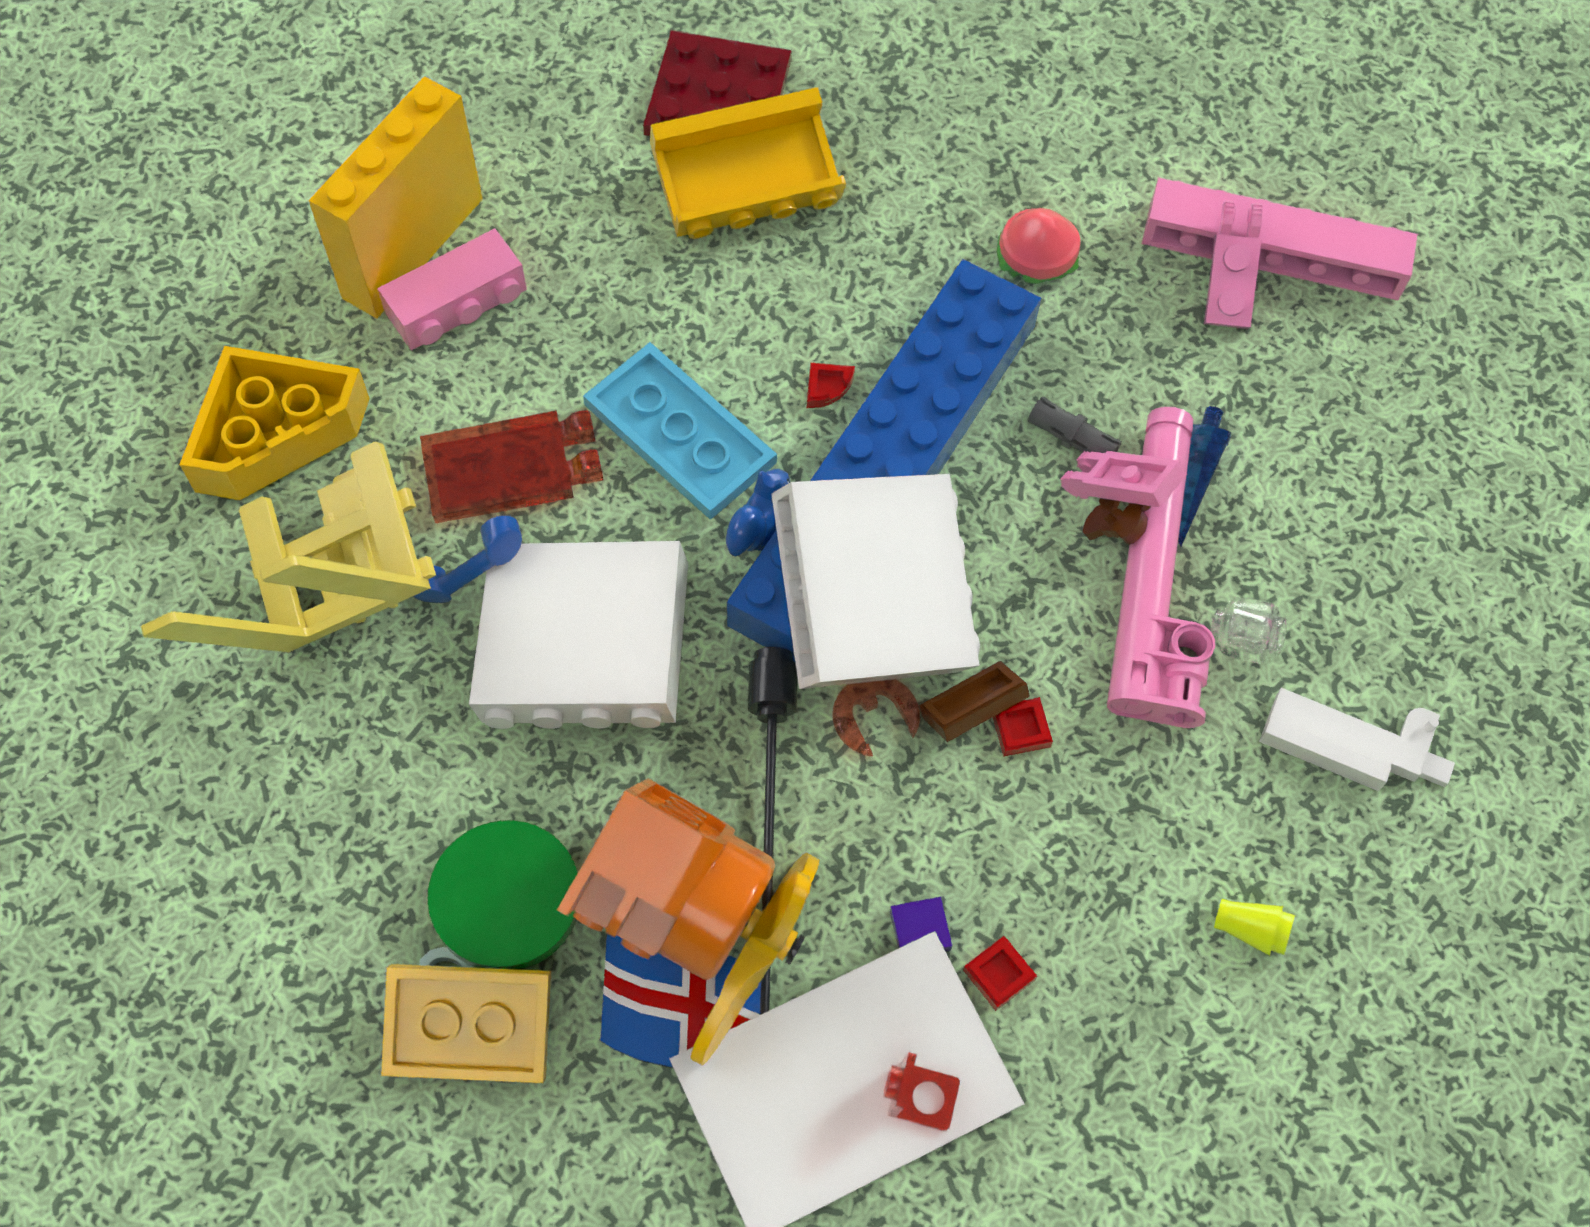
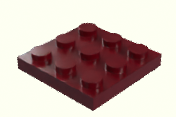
(713, 74)

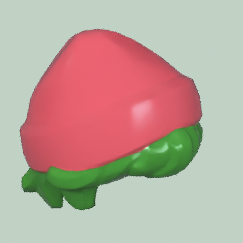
(1038, 246)

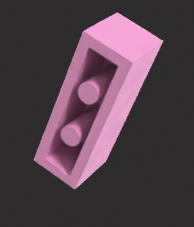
(453, 289)

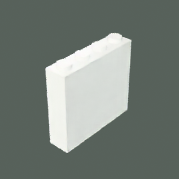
(875, 579)
(581, 635)

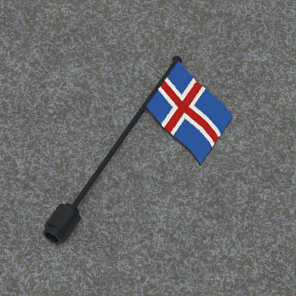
(653, 1004)

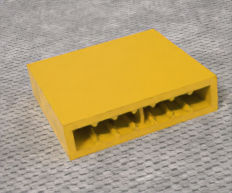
(398, 194)

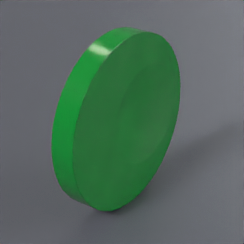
(500, 895)

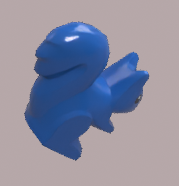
(755, 521)

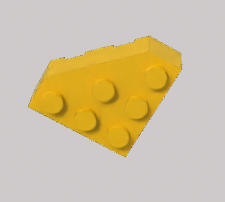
(269, 419)

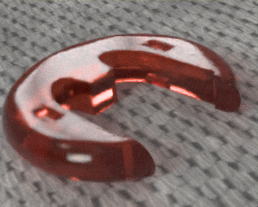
(865, 695)

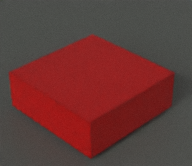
(1023, 728)
(1000, 973)

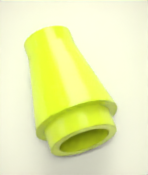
(1256, 924)

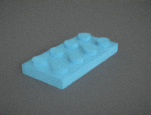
(680, 430)

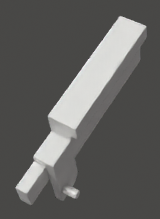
(1354, 746)

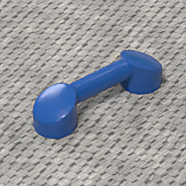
(501, 543)

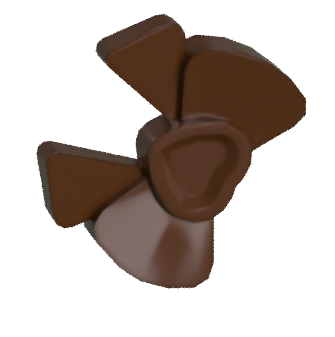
(1113, 522)

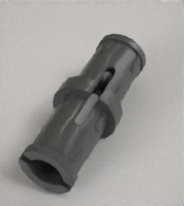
(1071, 429)

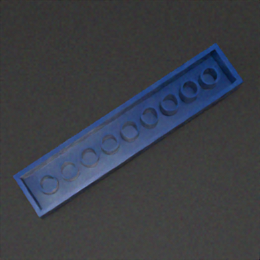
(909, 417)

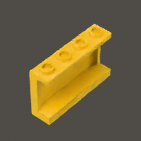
(745, 163)

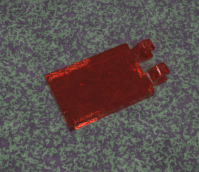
(507, 464)

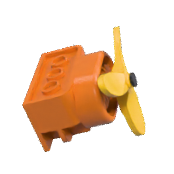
(686, 890)

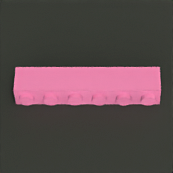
(1293, 239)

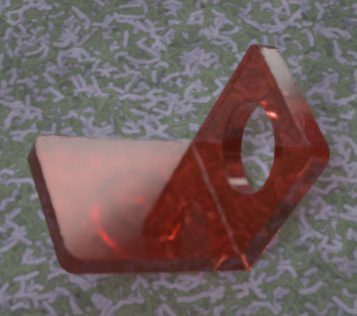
(900, 1088)

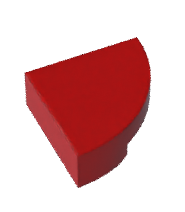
(828, 382)

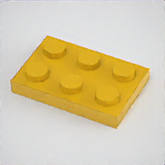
(466, 1023)

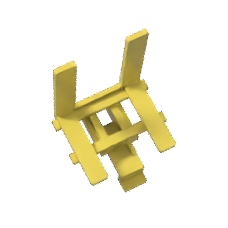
(357, 562)

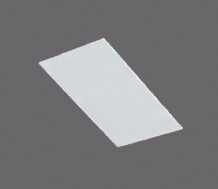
(800, 1089)

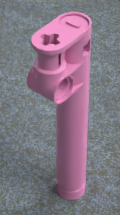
(1149, 671)

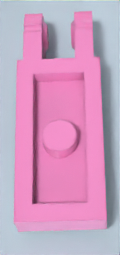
(1234, 270)
(1124, 477)

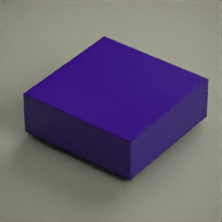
(919, 919)

